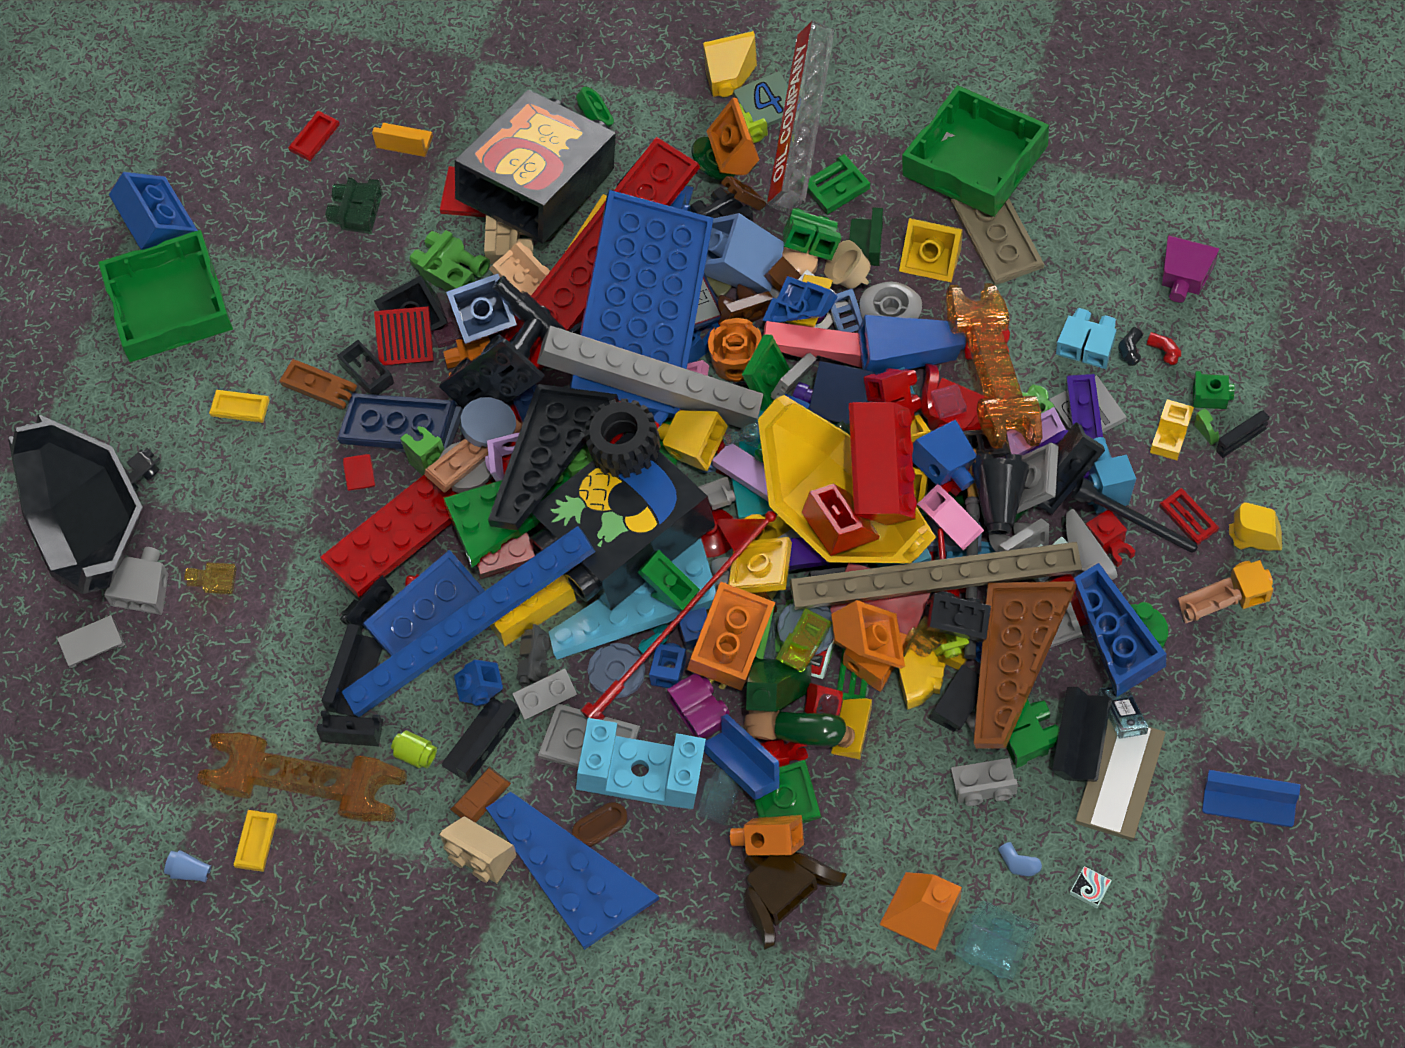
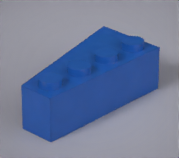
(1120, 635)

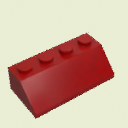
(882, 462)

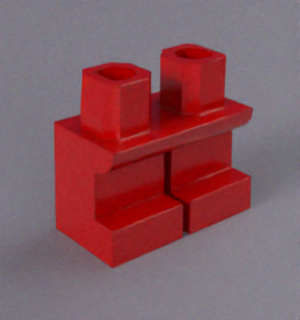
(893, 387)

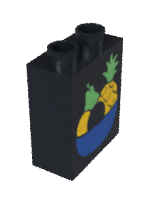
(623, 523)

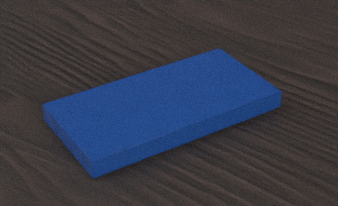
(423, 604)

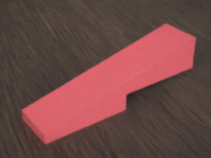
(827, 343)

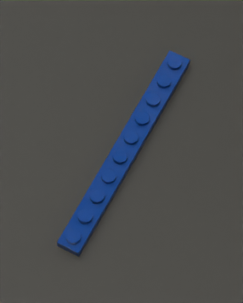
(468, 621)

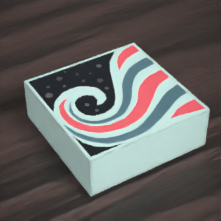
(1090, 887)

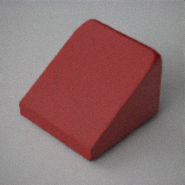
(359, 472)

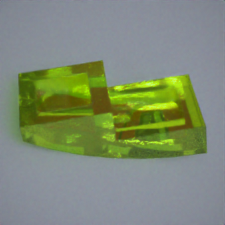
(804, 640)

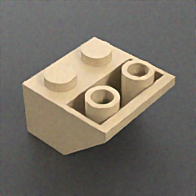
(478, 849)

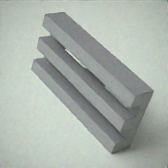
(793, 376)

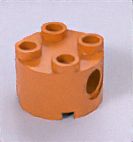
(733, 347)

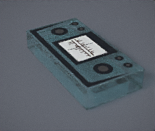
(1125, 714)

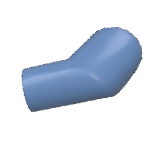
(1019, 864)

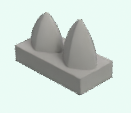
(1025, 536)

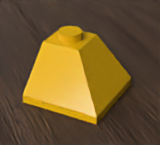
(729, 62)

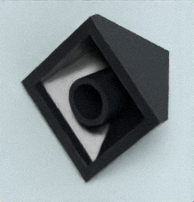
(411, 295)

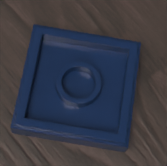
(835, 389)

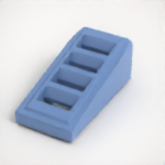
(853, 305)

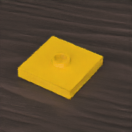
(762, 566)

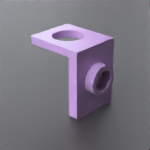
(495, 452)

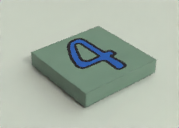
(764, 98)

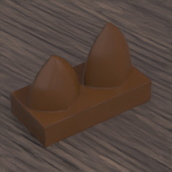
(749, 306)

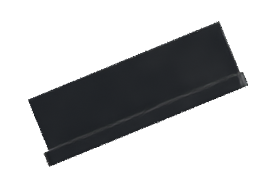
(1075, 458)
(354, 660)
(1081, 735)
(481, 738)

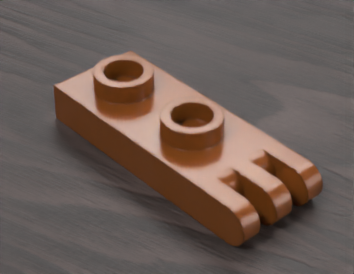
(317, 384)

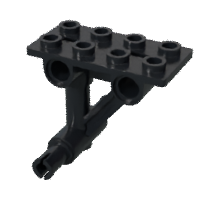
(503, 366)

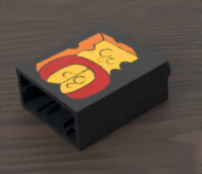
(535, 165)

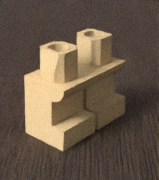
(500, 239)

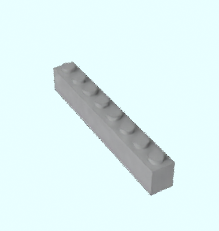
(648, 377)

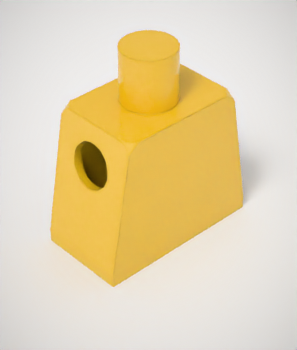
(693, 437)

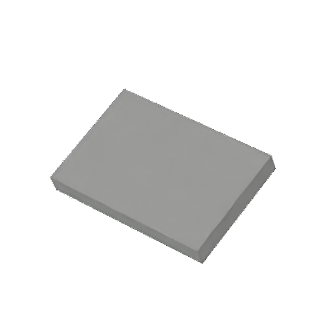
(567, 732)

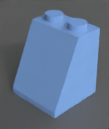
(741, 253)
(480, 309)

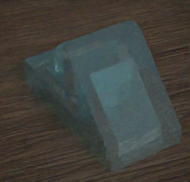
(718, 797)

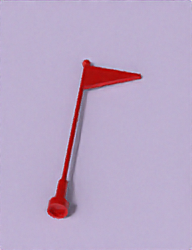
(739, 535)

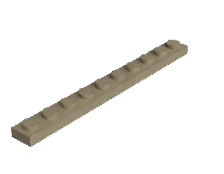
(935, 575)

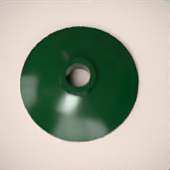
(704, 156)

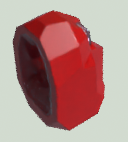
(823, 700)

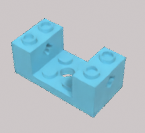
(609, 758)

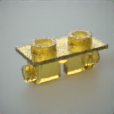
(923, 640)

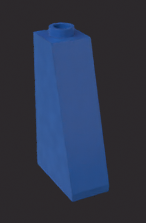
(906, 343)

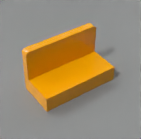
(402, 139)

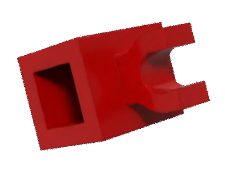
(1111, 536)

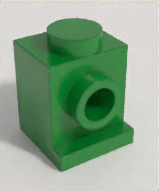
(1212, 391)

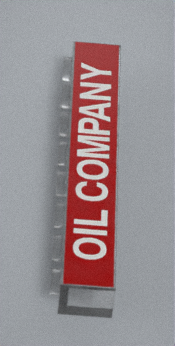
(800, 117)

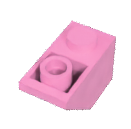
(950, 517)

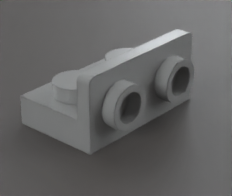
(984, 781)

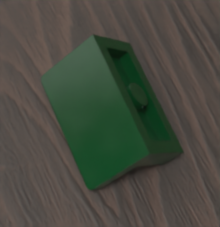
(868, 235)

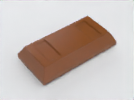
(480, 795)

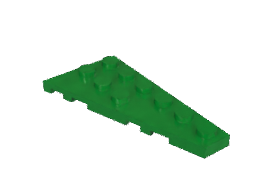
(470, 516)

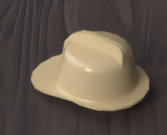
(848, 266)

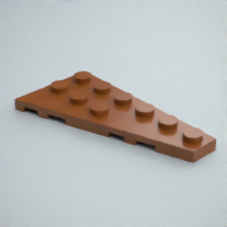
(1017, 642)

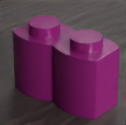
(697, 705)

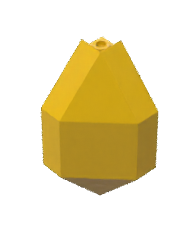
(811, 453)

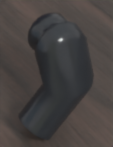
(1127, 346)

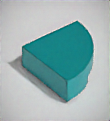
(645, 644)

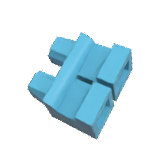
(1099, 339)

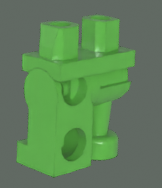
(442, 262)

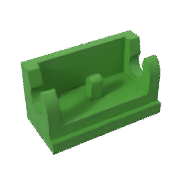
(423, 452)

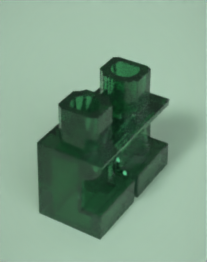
(357, 206)

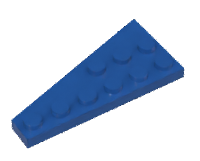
(577, 880)

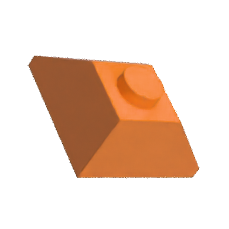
(732, 141)
(869, 632)
(922, 908)

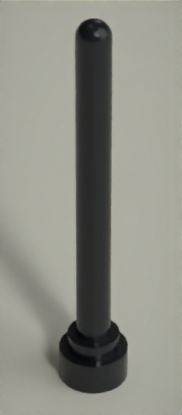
(1088, 492)

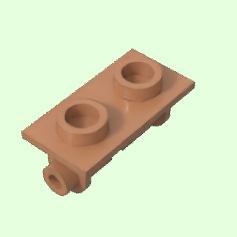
(1208, 600)

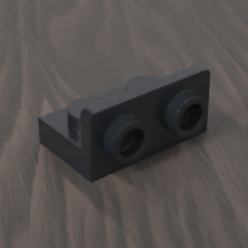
(958, 616)

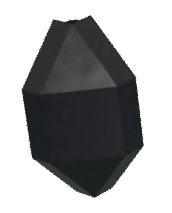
(74, 502)

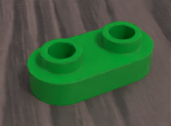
(594, 106)

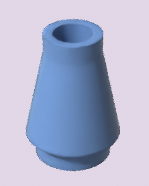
(185, 867)

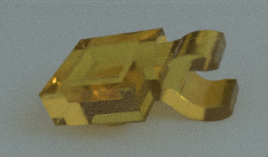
(215, 579)

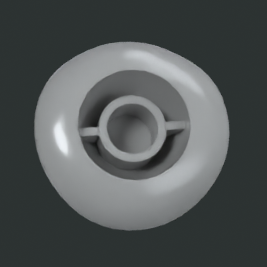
(890, 300)

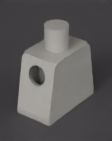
(139, 583)

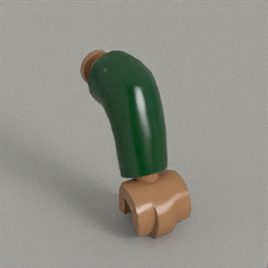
(800, 728)

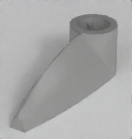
(1089, 548)

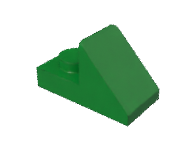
(668, 581)

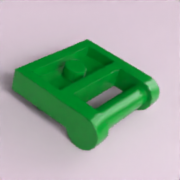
(840, 188)

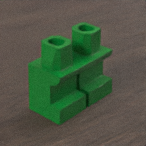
(812, 234)
(1028, 736)

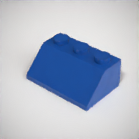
(150, 209)

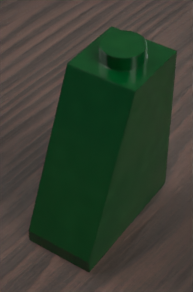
(775, 685)

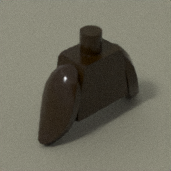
(780, 886)

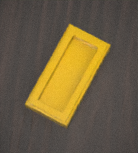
(239, 406)
(255, 840)

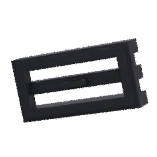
(1242, 433)

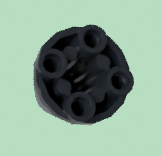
(999, 489)

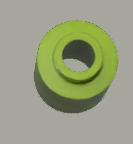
(413, 749)

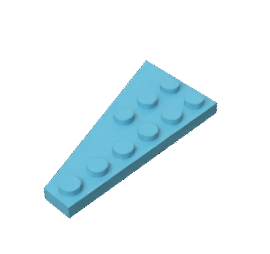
(636, 613)

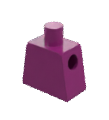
(1187, 267)

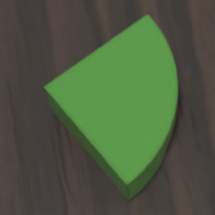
(1203, 424)

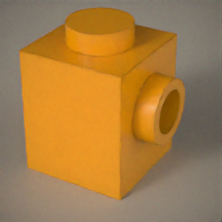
(1253, 583)

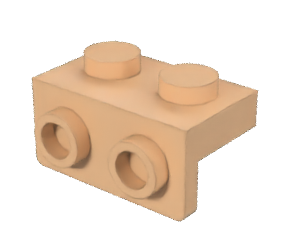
(520, 268)

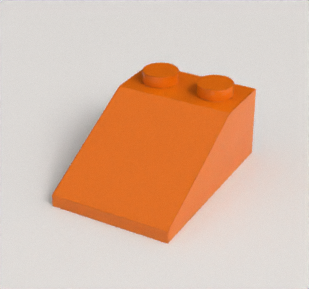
(730, 636)

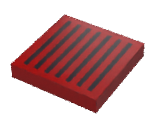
(404, 335)

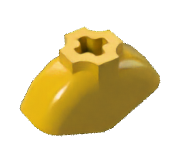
(1256, 528)
(920, 678)

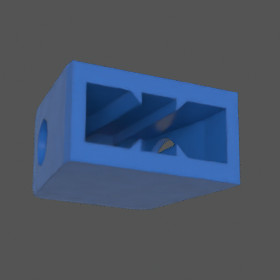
(945, 455)

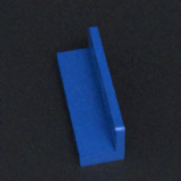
(743, 759)
(1250, 798)

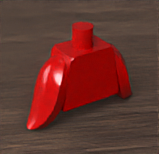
(966, 420)

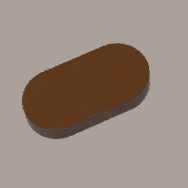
(600, 824)

